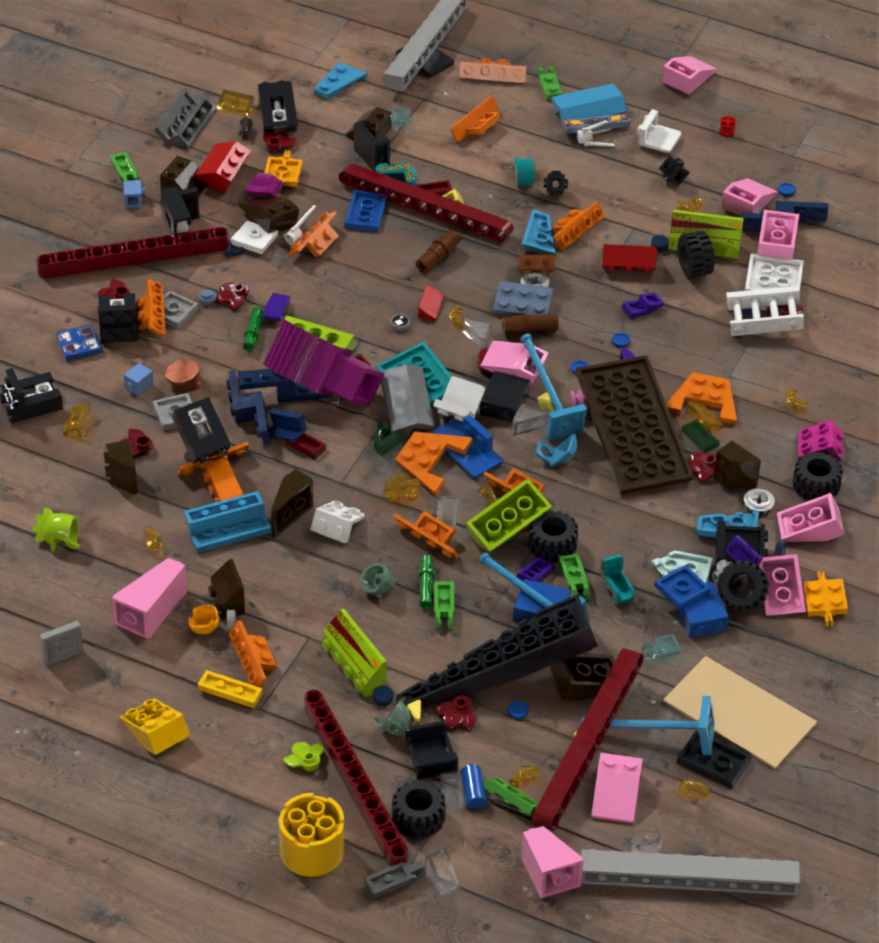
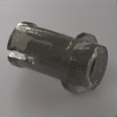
(245, 126)

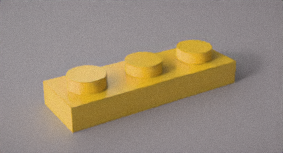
(229, 689)

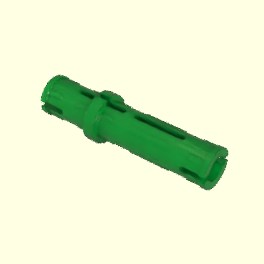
(251, 334)
(426, 575)

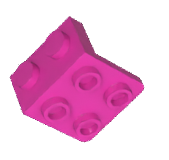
(821, 438)

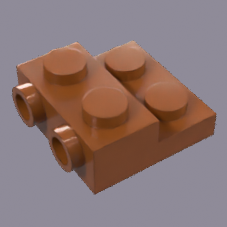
(536, 263)

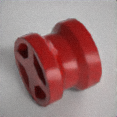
(727, 126)

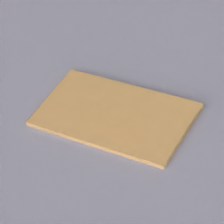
(742, 712)

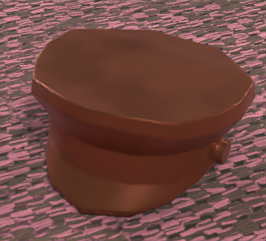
(184, 375)

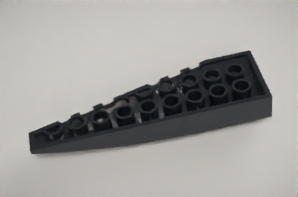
(543, 641)

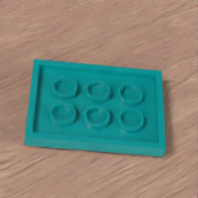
(434, 372)

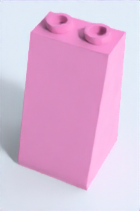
(150, 598)

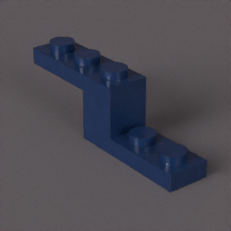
(806, 211)
(285, 389)
(248, 407)

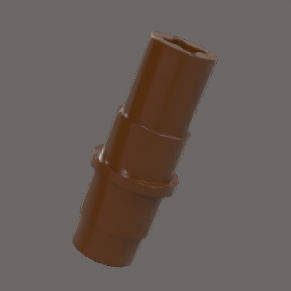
(438, 251)
(529, 323)

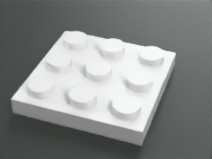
(773, 272)

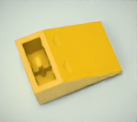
(156, 725)

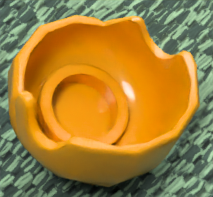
(204, 619)

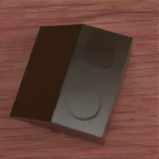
(379, 123)
(181, 174)
(120, 466)
(736, 467)
(227, 590)

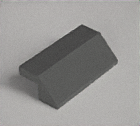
(184, 119)
(406, 399)

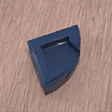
(233, 250)

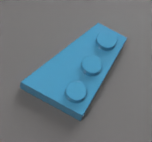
(337, 79)
(538, 234)
(708, 523)

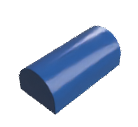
(473, 786)

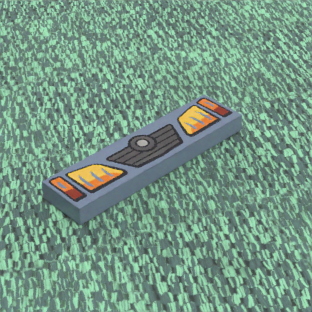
(613, 121)

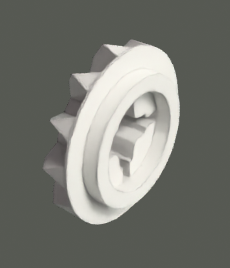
(543, 280)
(766, 498)

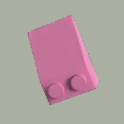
(778, 234)
(811, 521)
(784, 585)
(616, 788)

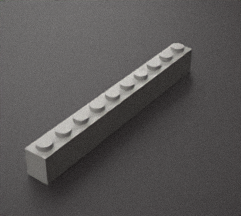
(423, 43)
(690, 872)

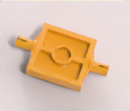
(285, 169)
(825, 598)

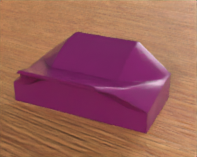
(264, 185)

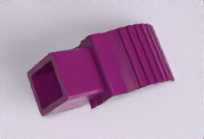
(321, 365)

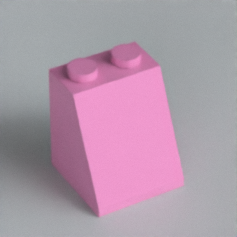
(550, 862)

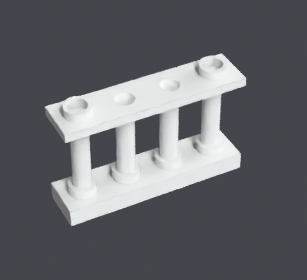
(764, 298)

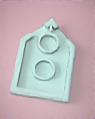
(698, 564)

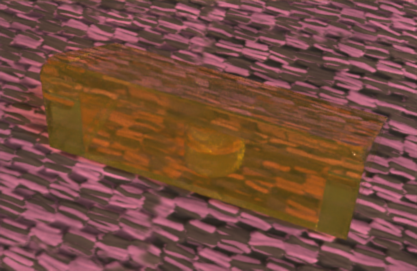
(236, 102)
(704, 416)
(77, 420)

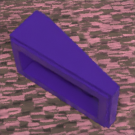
(533, 573)

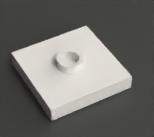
(253, 238)

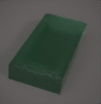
(700, 436)

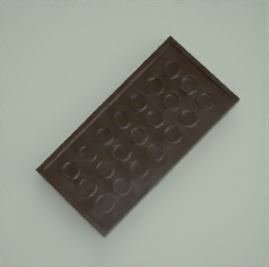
(634, 424)

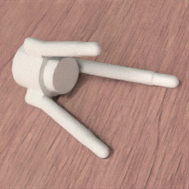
(585, 135)
(295, 233)

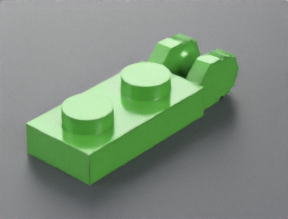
(549, 82)
(124, 167)
(574, 575)
(444, 602)
(511, 795)

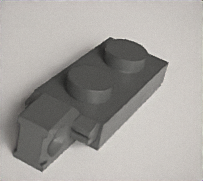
(394, 878)

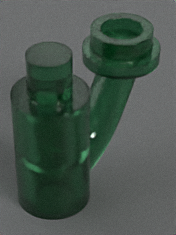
(387, 443)

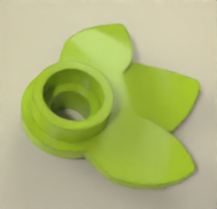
(305, 756)

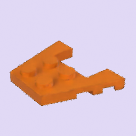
(707, 390)
(424, 452)

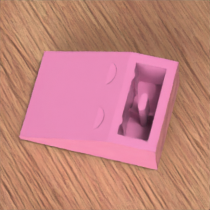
(686, 73)
(746, 197)
(512, 360)

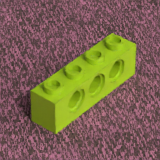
(331, 335)

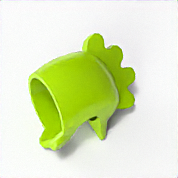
(55, 528)

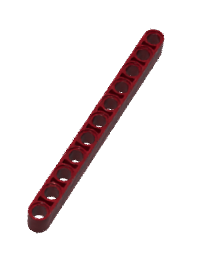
(427, 202)
(132, 252)
(587, 739)
(355, 778)

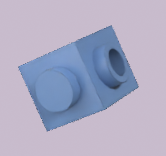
(133, 193)
(138, 379)

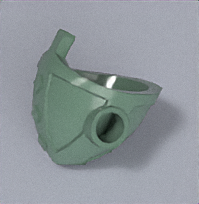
(377, 579)
(396, 721)

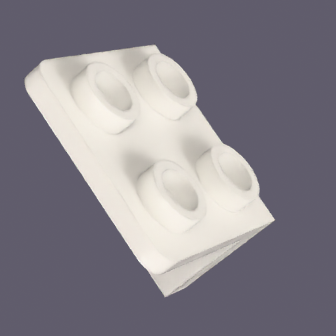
(657, 136)
(460, 399)
(335, 520)

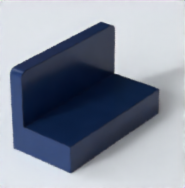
(287, 425)

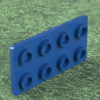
(480, 455)

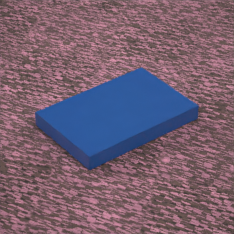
(365, 211)

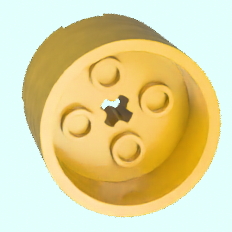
(311, 835)

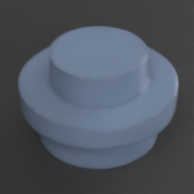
(207, 297)

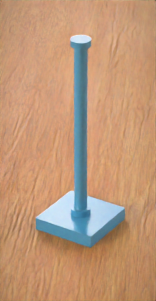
(562, 421)
(485, 559)
(704, 725)

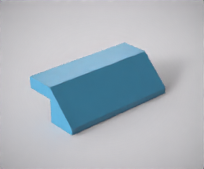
(590, 103)
(227, 522)

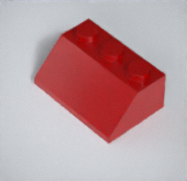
(222, 165)
(629, 257)

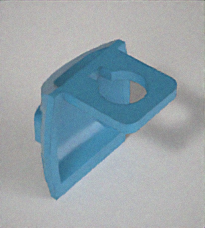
(560, 454)

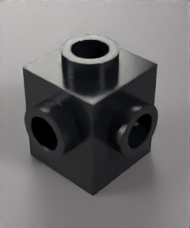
(674, 170)
(560, 178)

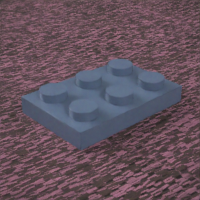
(518, 298)

